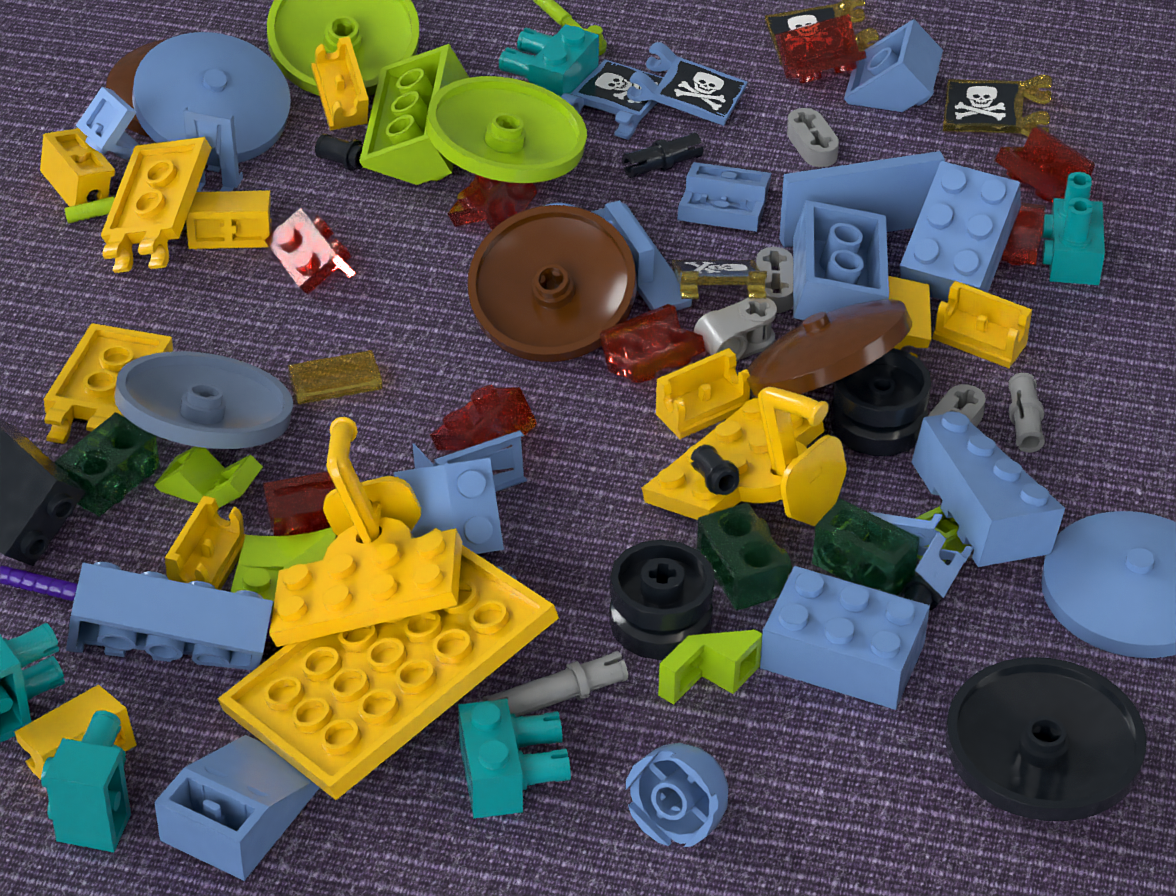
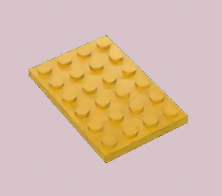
(363, 693)

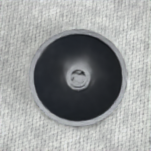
(1045, 739)

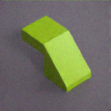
(200, 474)
(719, 657)

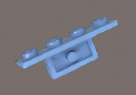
(654, 276)

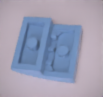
(724, 196)

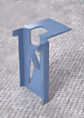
(228, 151)
(500, 459)
(931, 566)

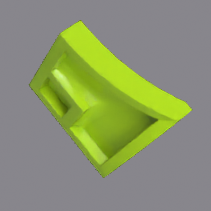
(266, 555)

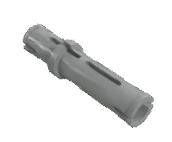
(572, 682)

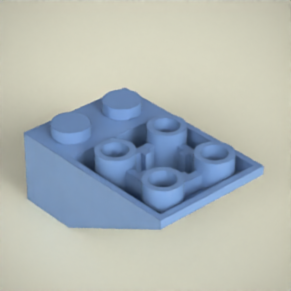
(232, 805)

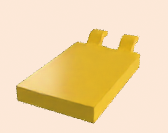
(154, 200)
(89, 377)

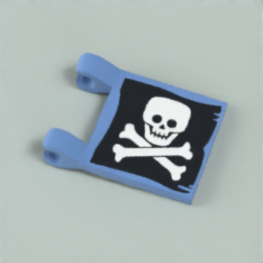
(688, 86)
(607, 91)

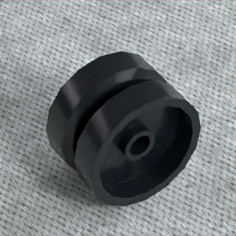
(882, 405)
(660, 597)

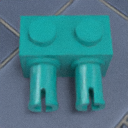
(559, 60)
(1075, 235)
(21, 685)
(492, 758)
(89, 787)

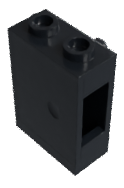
(33, 497)

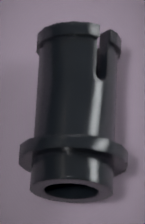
(339, 151)
(719, 474)

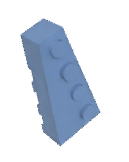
(985, 492)
(167, 618)

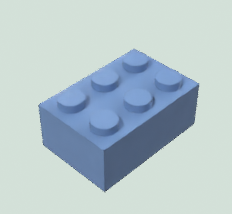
(961, 229)
(838, 259)
(844, 637)

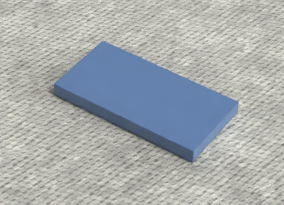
(882, 187)

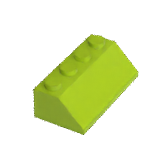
(396, 129)

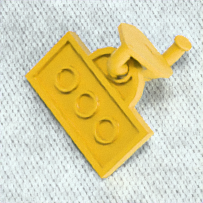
(770, 451)
(373, 565)

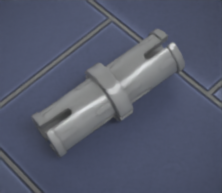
(1026, 412)

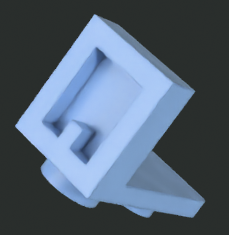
(106, 122)

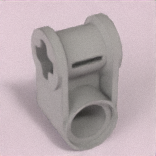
(737, 329)

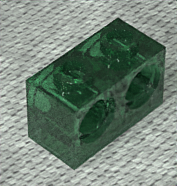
(110, 462)
(864, 549)
(743, 555)

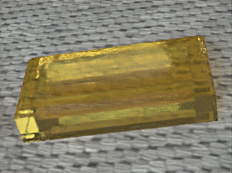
(335, 377)

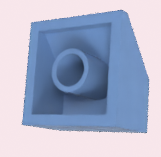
(896, 71)
(458, 498)

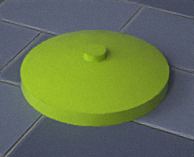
(378, 30)
(506, 129)

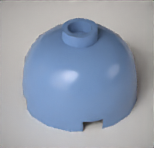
(677, 794)

